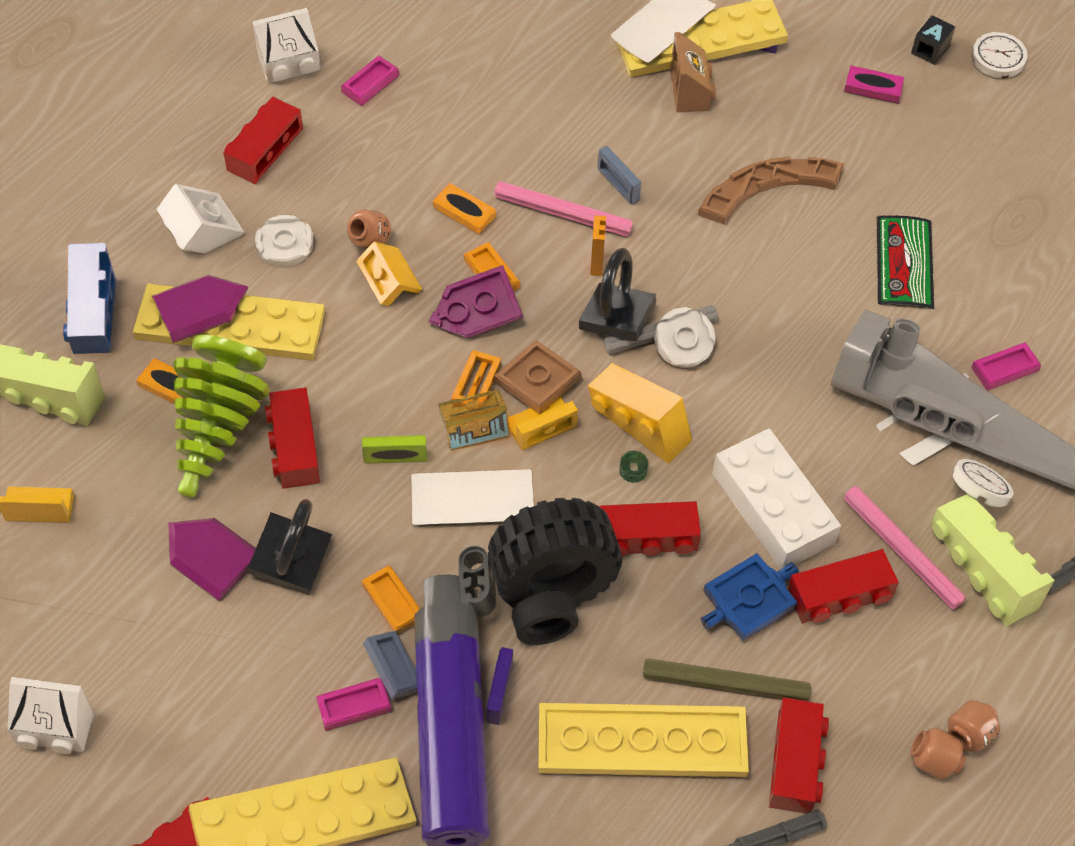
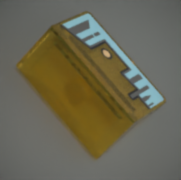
(475, 419)

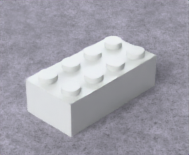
(776, 499)

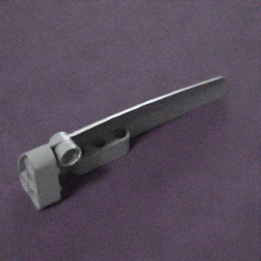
(925, 391)

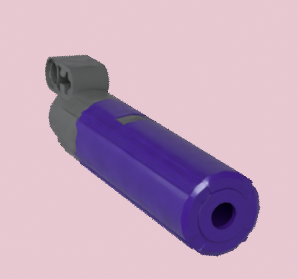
(451, 703)

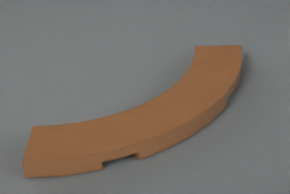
(764, 176)

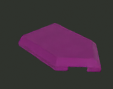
(477, 304)
(198, 305)
(209, 554)

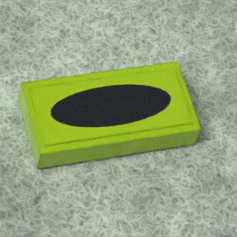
(394, 449)

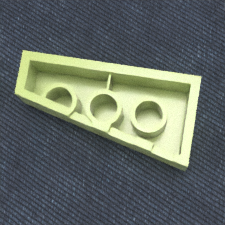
(50, 385)
(991, 559)

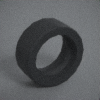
(545, 617)

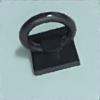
(618, 309)
(290, 550)

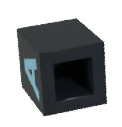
(933, 40)

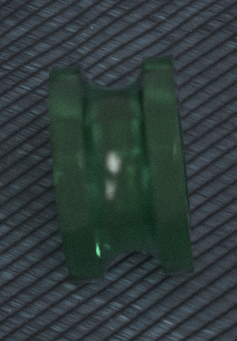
(625, 469)

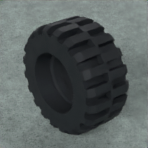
(555, 549)

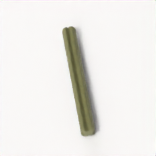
(726, 680)

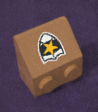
(690, 76)

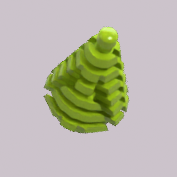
(214, 402)

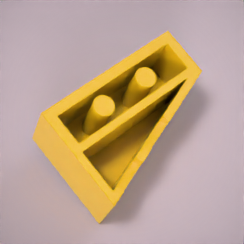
(642, 410)

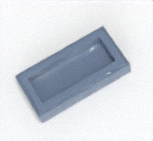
(619, 175)
(392, 664)

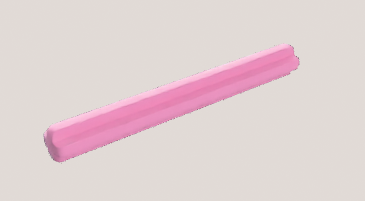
(561, 207)
(905, 547)

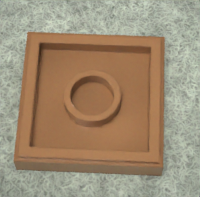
(538, 377)

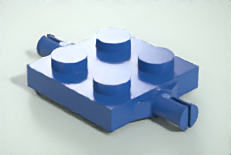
(750, 596)

